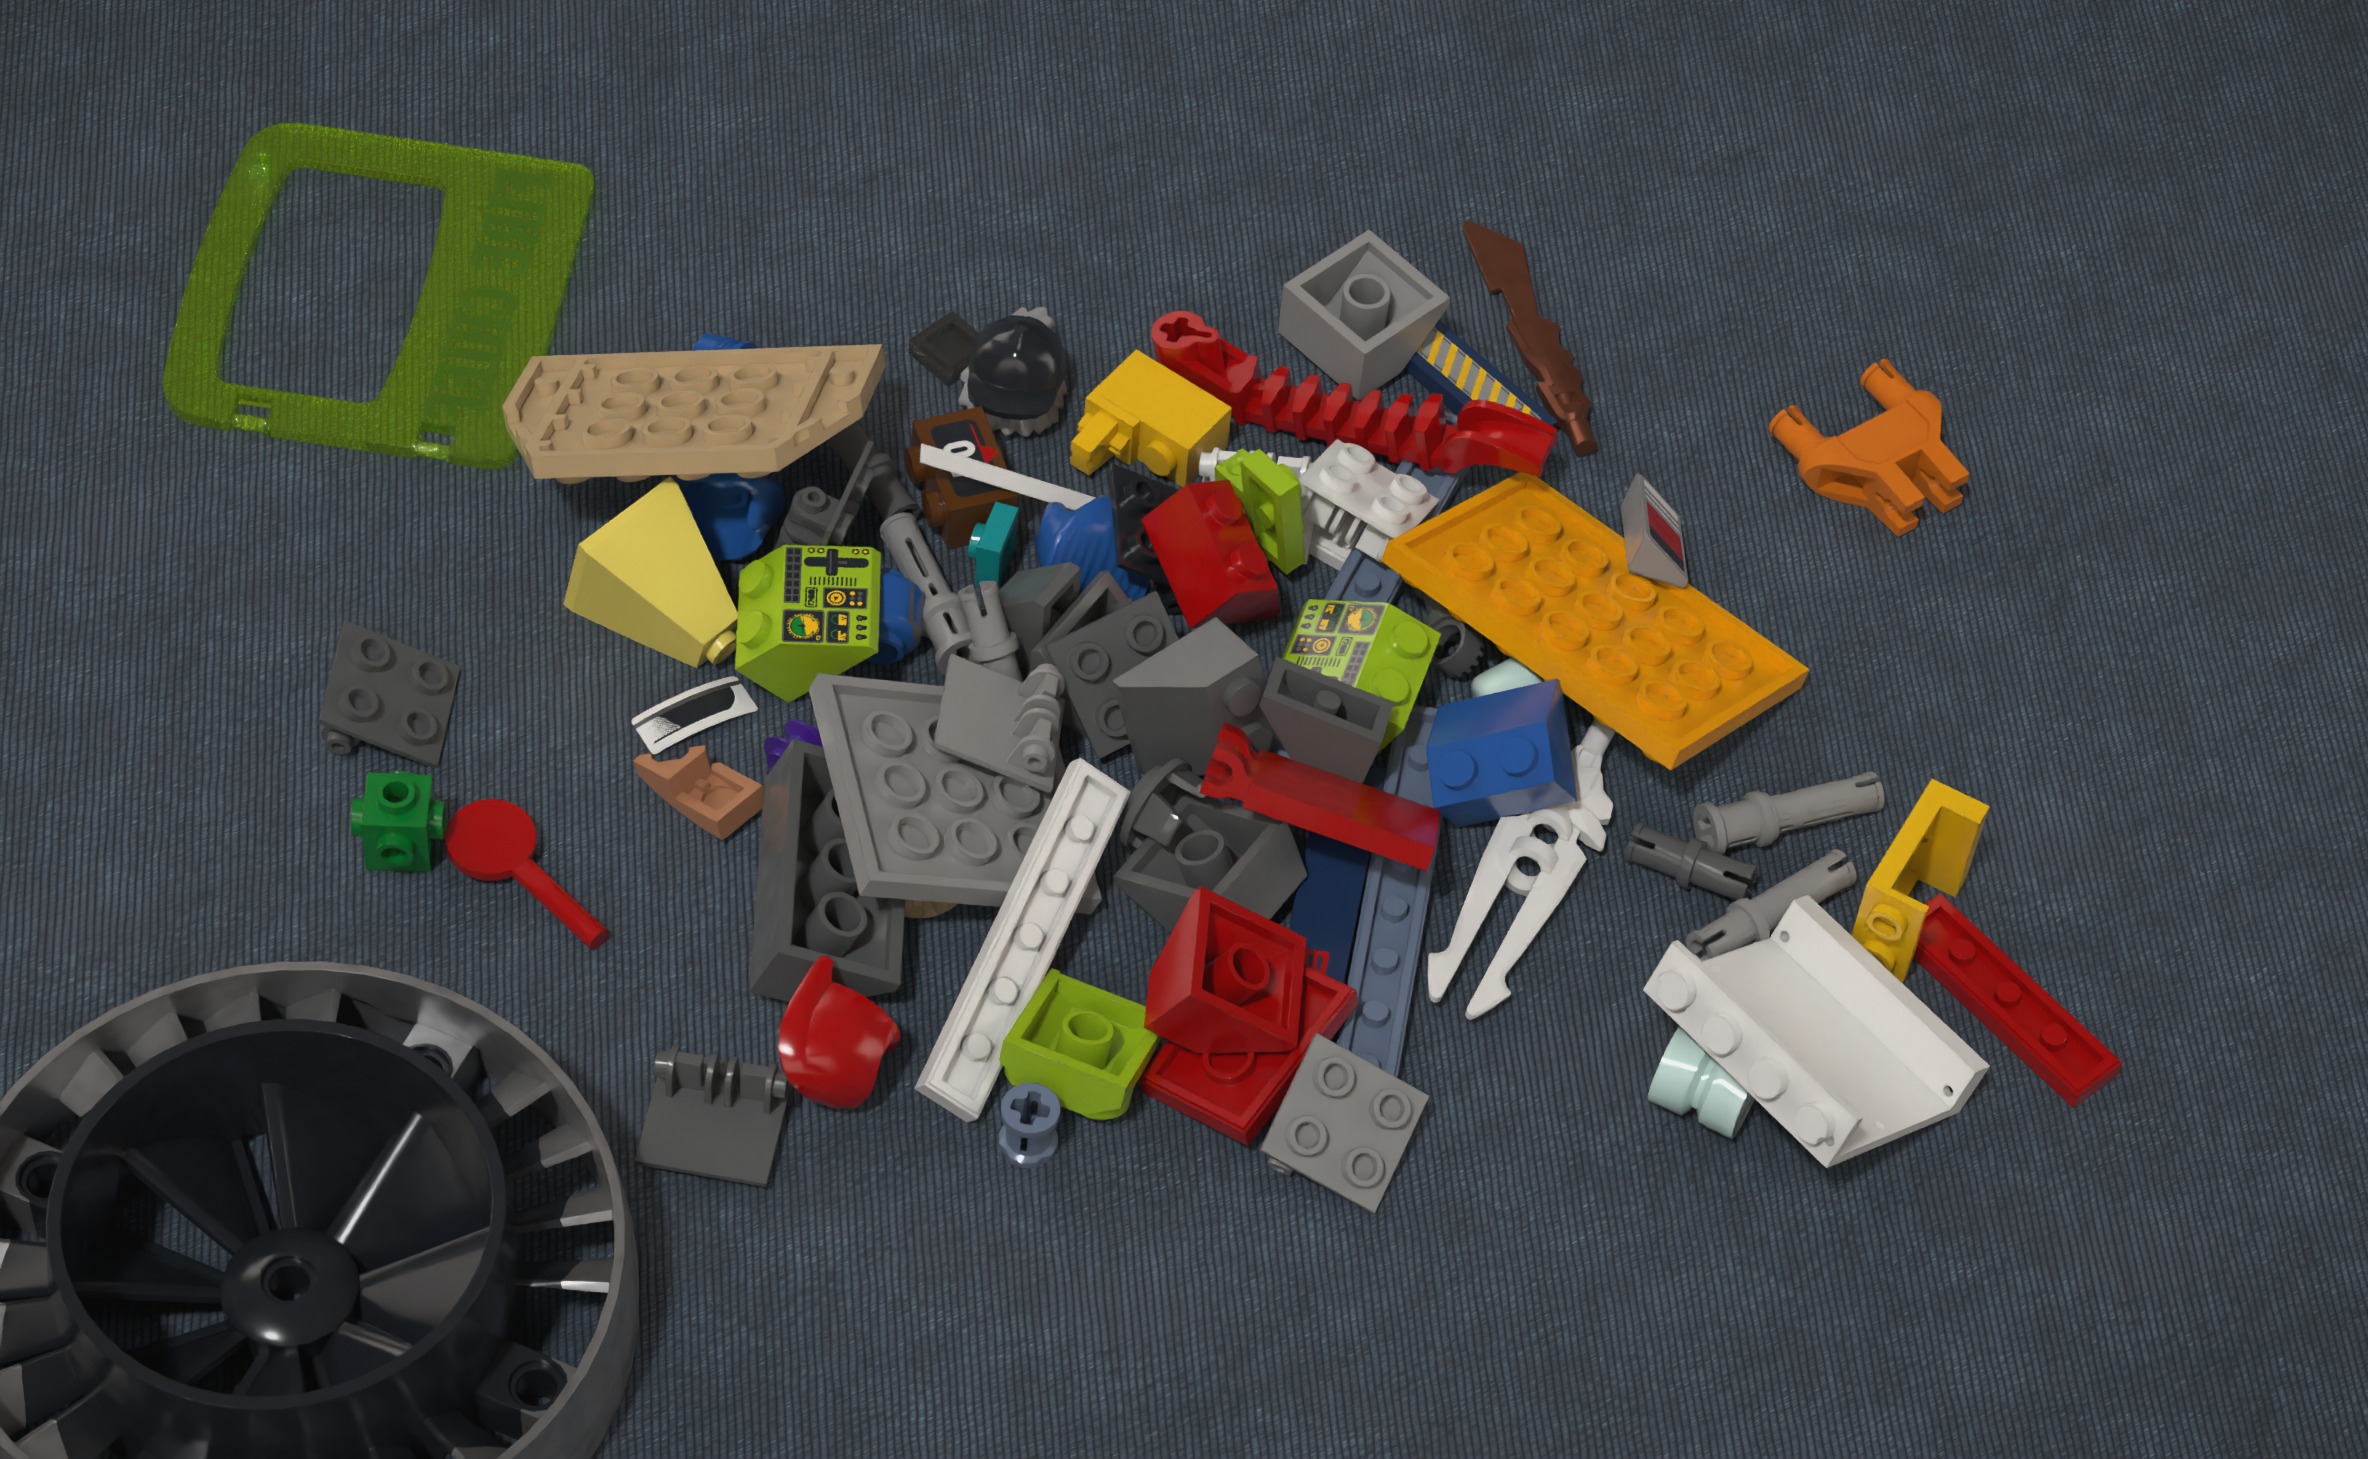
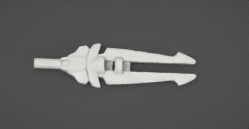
(1558, 869)

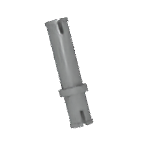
(1754, 919)

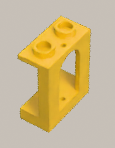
(1930, 847)

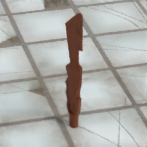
(1535, 338)

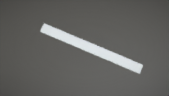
(1002, 477)

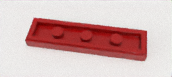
(2012, 1004)

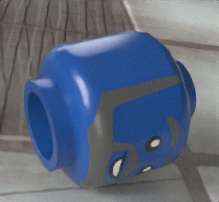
(898, 617)

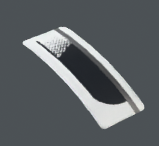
(692, 712)

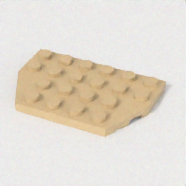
(686, 410)

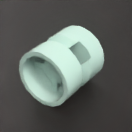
(1693, 1079)

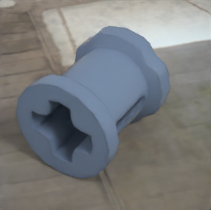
(1021, 1124)

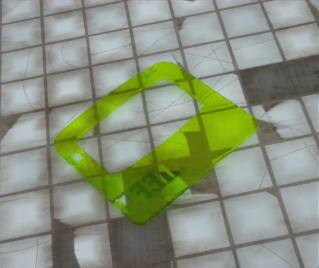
(481, 316)

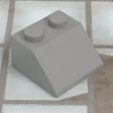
(1360, 313)

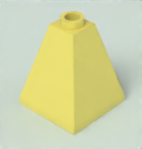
(655, 581)

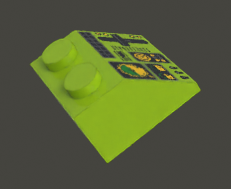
(807, 615)
(1366, 648)

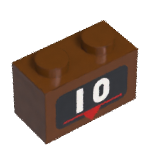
(950, 499)

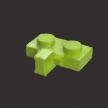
(1270, 503)

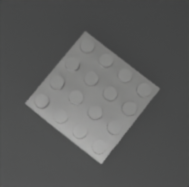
(918, 815)

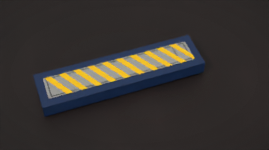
(1462, 375)

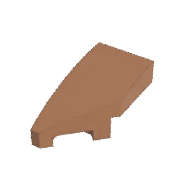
(703, 791)

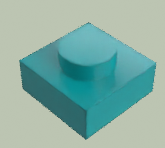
(994, 543)

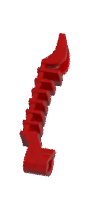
(1483, 432)

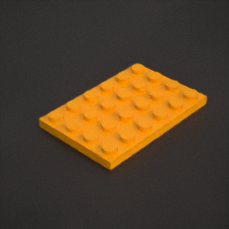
(1560, 600)

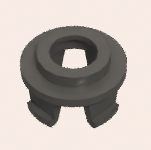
(1151, 804)

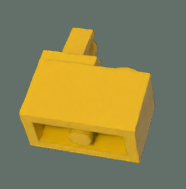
(1150, 417)

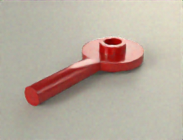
(498, 842)

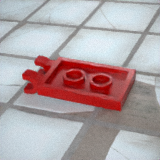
(1320, 801)

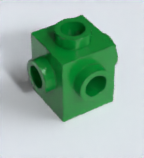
(398, 821)

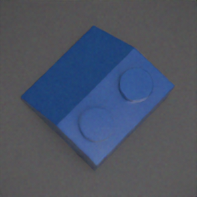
(1501, 755)

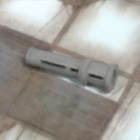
(942, 611)
(1763, 817)

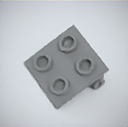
(1003, 720)
(1343, 1124)

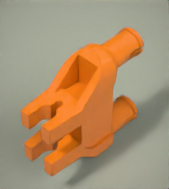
(1884, 461)

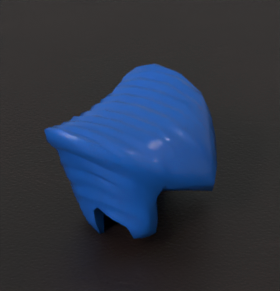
(733, 512)
(1086, 541)

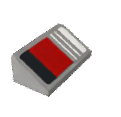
(1653, 535)

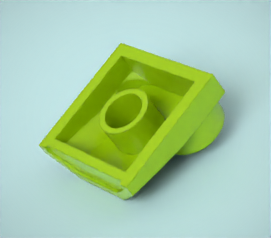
(1080, 1046)

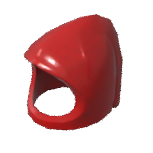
(833, 1040)

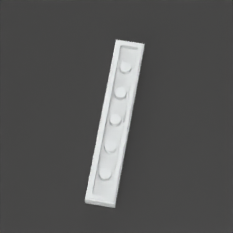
(1022, 939)

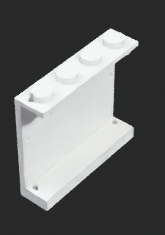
(1820, 1034)

